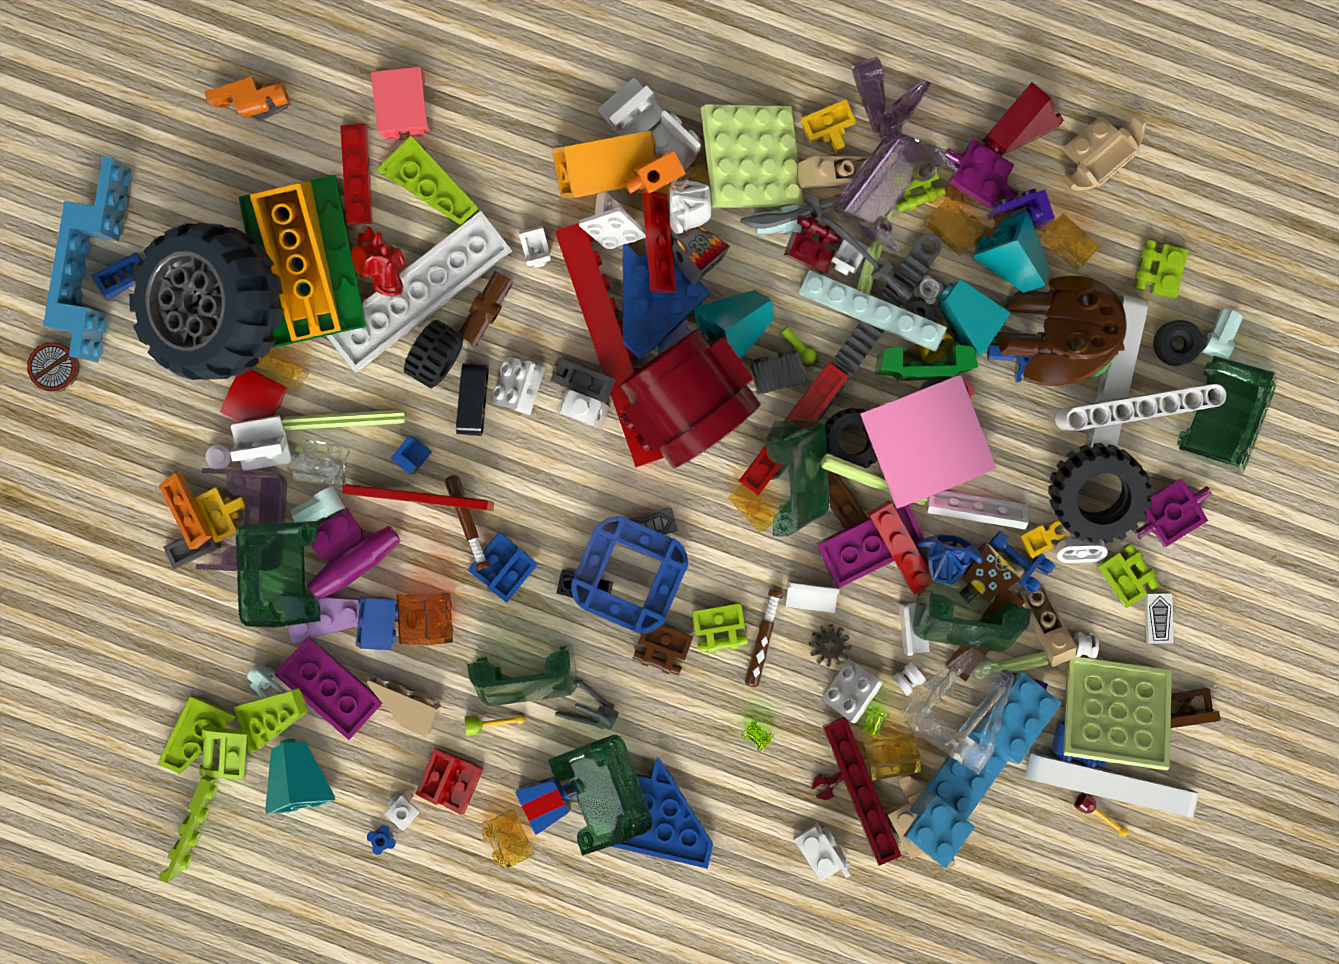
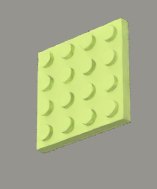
(751, 156)
(1118, 713)

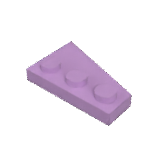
(335, 615)

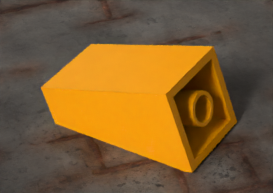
(601, 163)

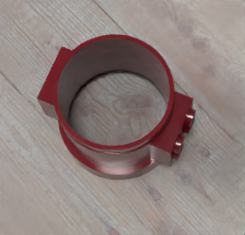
(688, 398)

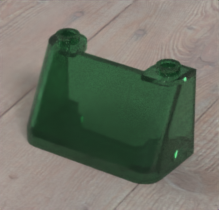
(1229, 432)
(803, 447)
(274, 574)
(935, 623)
(557, 682)
(608, 793)

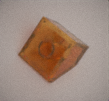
(425, 618)

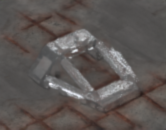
(945, 736)

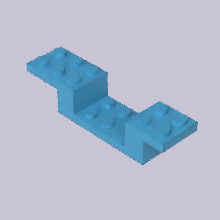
(69, 268)
(956, 790)

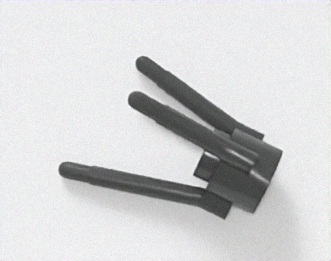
(603, 717)

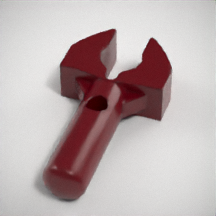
(831, 781)

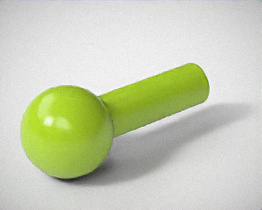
(807, 354)

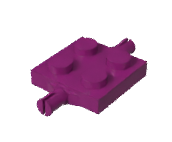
(981, 173)
(1174, 512)

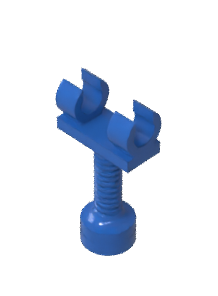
(999, 542)

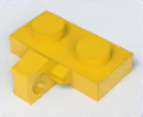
(829, 124)
(220, 513)

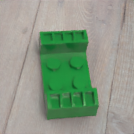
(959, 360)

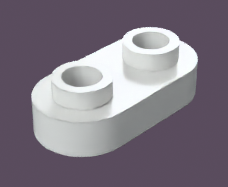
(1080, 551)

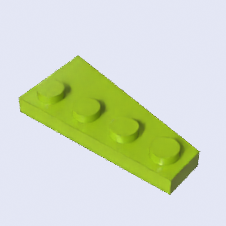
(422, 176)
(269, 716)
(188, 830)

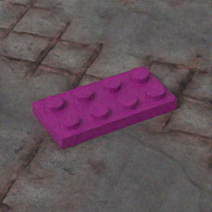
(860, 548)
(329, 687)

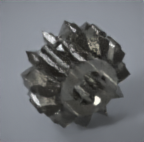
(835, 651)

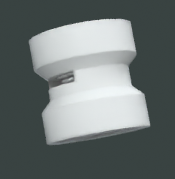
(912, 674)

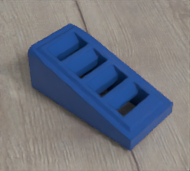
(108, 273)

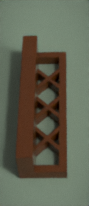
(1193, 717)

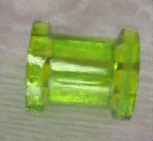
(876, 730)
(757, 735)

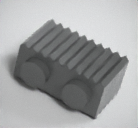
(778, 372)

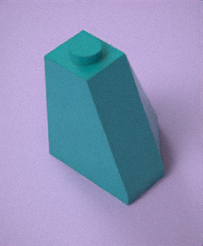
(1015, 253)
(736, 318)
(295, 779)

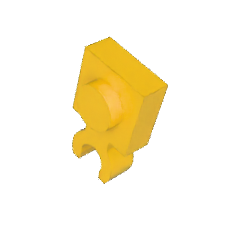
(1039, 540)

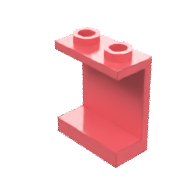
(400, 102)

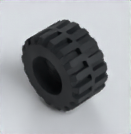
(433, 353)
(833, 428)

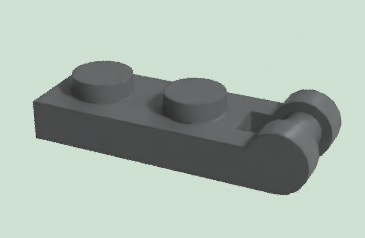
(583, 380)

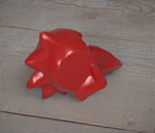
(380, 260)

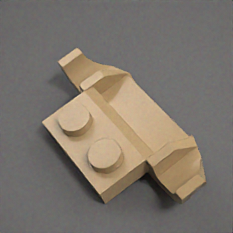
(1102, 152)
(902, 818)

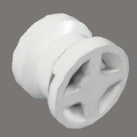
(1086, 644)

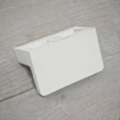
(811, 597)
(910, 641)

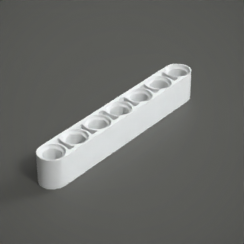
(1117, 379)
(1151, 404)
(1112, 785)

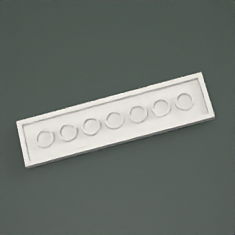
(427, 287)

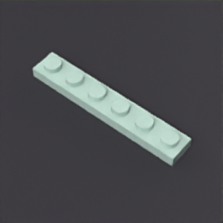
(872, 311)

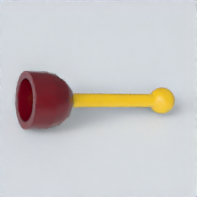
(1086, 804)

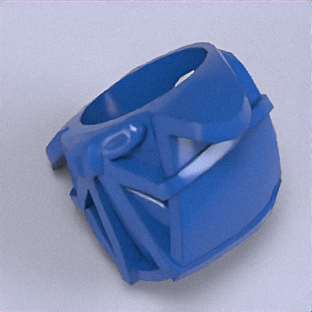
(949, 561)

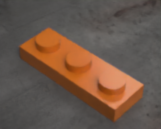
(185, 510)

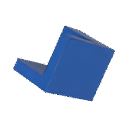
(411, 455)

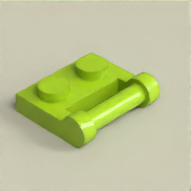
(232, 753)

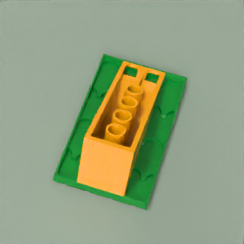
(317, 267)

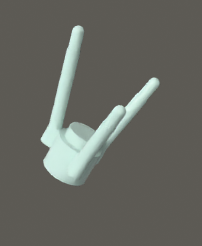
(263, 677)

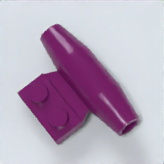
(347, 552)

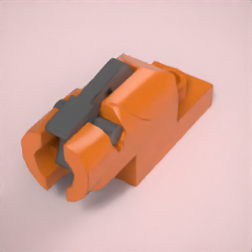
(250, 98)

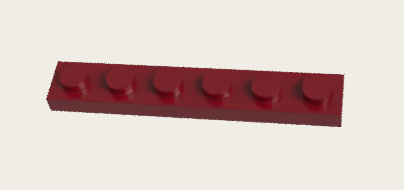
(861, 791)

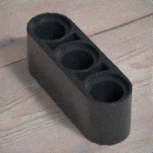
(472, 399)

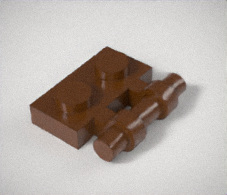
(667, 641)

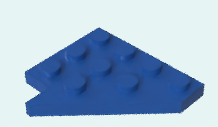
(650, 314)
(675, 827)

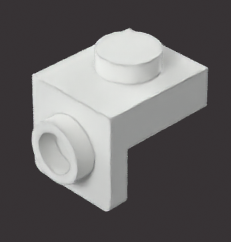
(535, 246)
(848, 258)
(401, 810)

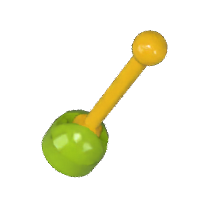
(474, 724)

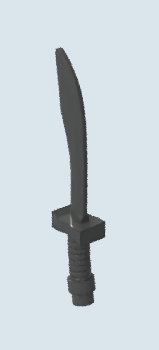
(771, 220)
(881, 270)

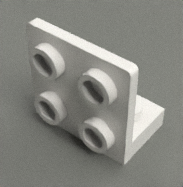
(674, 137)
(819, 850)

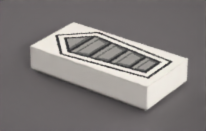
(1159, 618)

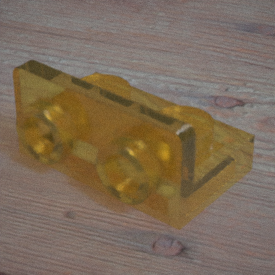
(507, 839)

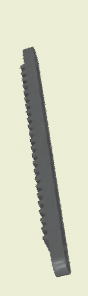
(866, 335)

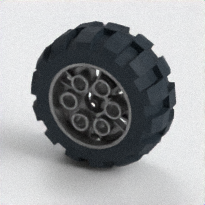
(185, 276)

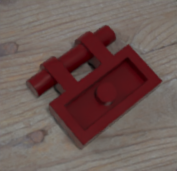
(811, 252)

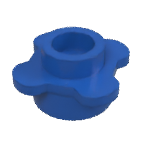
(383, 832)

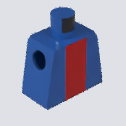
(546, 801)

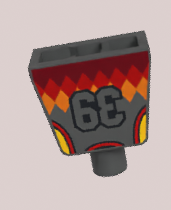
(697, 252)

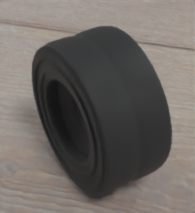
(1192, 342)

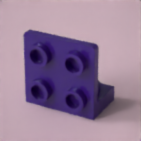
(1035, 203)

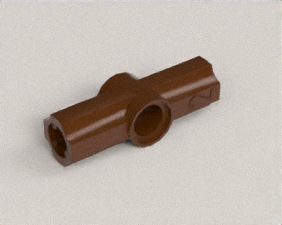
(485, 308)

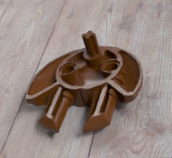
(1068, 325)

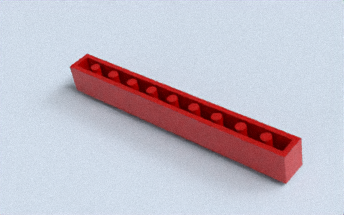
(602, 324)

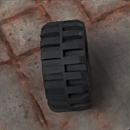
(1122, 514)

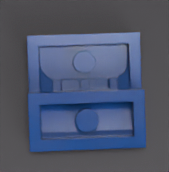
(507, 567)

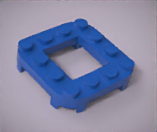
(664, 586)

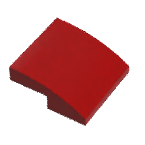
(253, 397)
(449, 781)

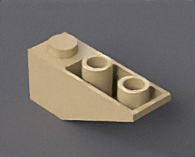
(828, 171)
(1049, 627)
(408, 709)

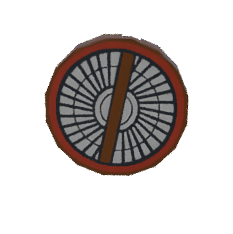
(52, 367)

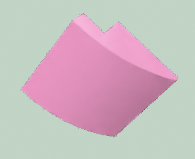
(928, 441)

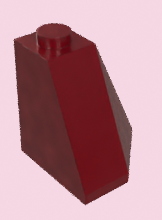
(1024, 121)

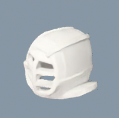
(689, 205)

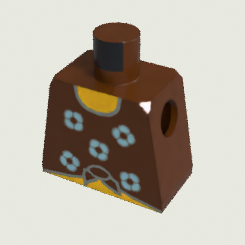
(989, 577)

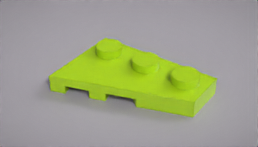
(186, 739)

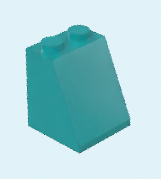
(971, 315)

